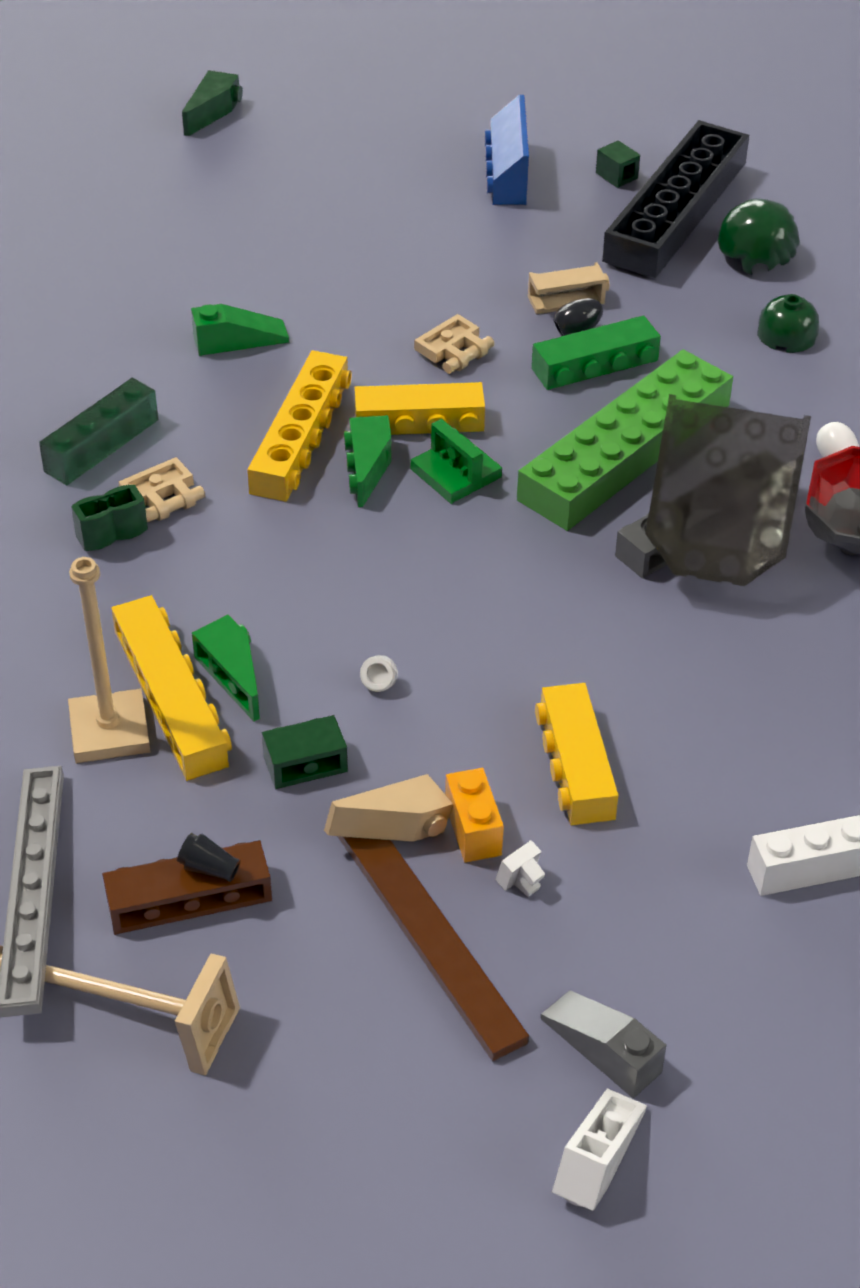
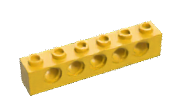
(299, 426)

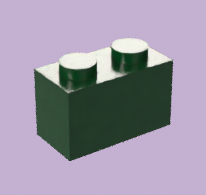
(304, 751)

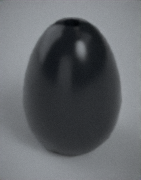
(578, 316)

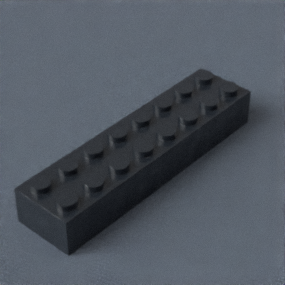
(675, 199)

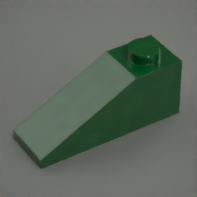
(211, 100)

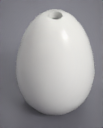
(835, 437)

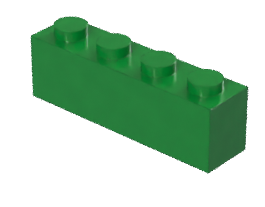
(595, 352)

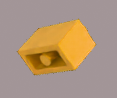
(474, 815)

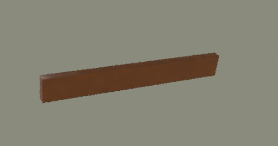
(438, 946)

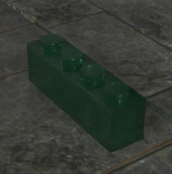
(99, 431)

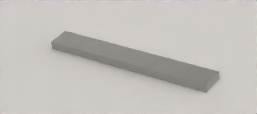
(31, 893)

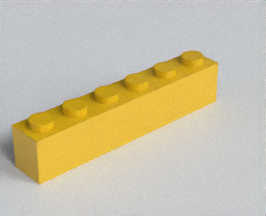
(171, 688)

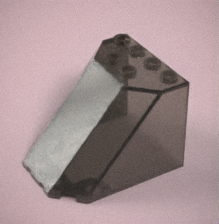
(725, 490)

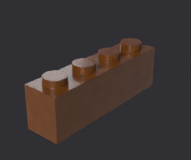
(167, 893)

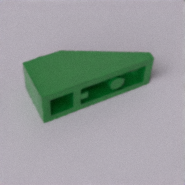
(229, 328)
(226, 655)

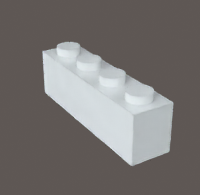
(805, 855)

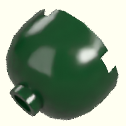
(789, 323)

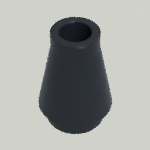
(206, 857)

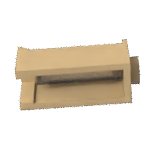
(555, 289)

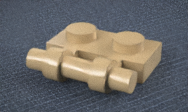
(447, 341)
(164, 480)

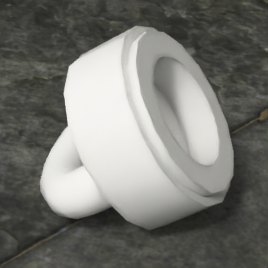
(378, 673)

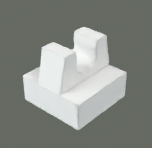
(521, 870)

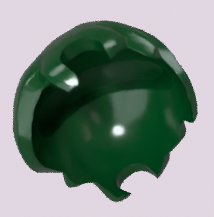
(759, 234)

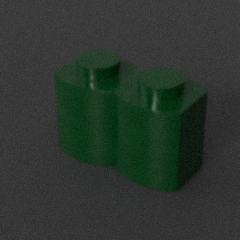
(109, 517)

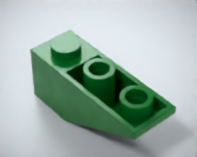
(369, 455)

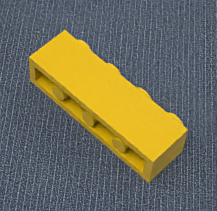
(417, 406)
(577, 754)

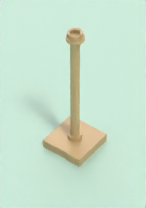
(109, 722)
(200, 1018)

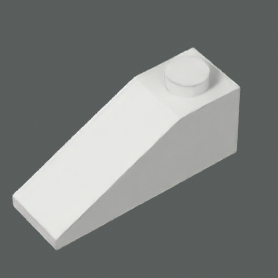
(597, 1149)

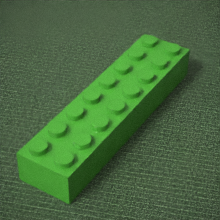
(615, 442)

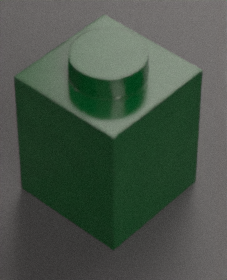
(617, 163)

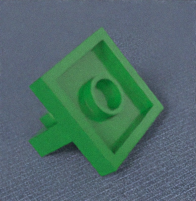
(454, 464)

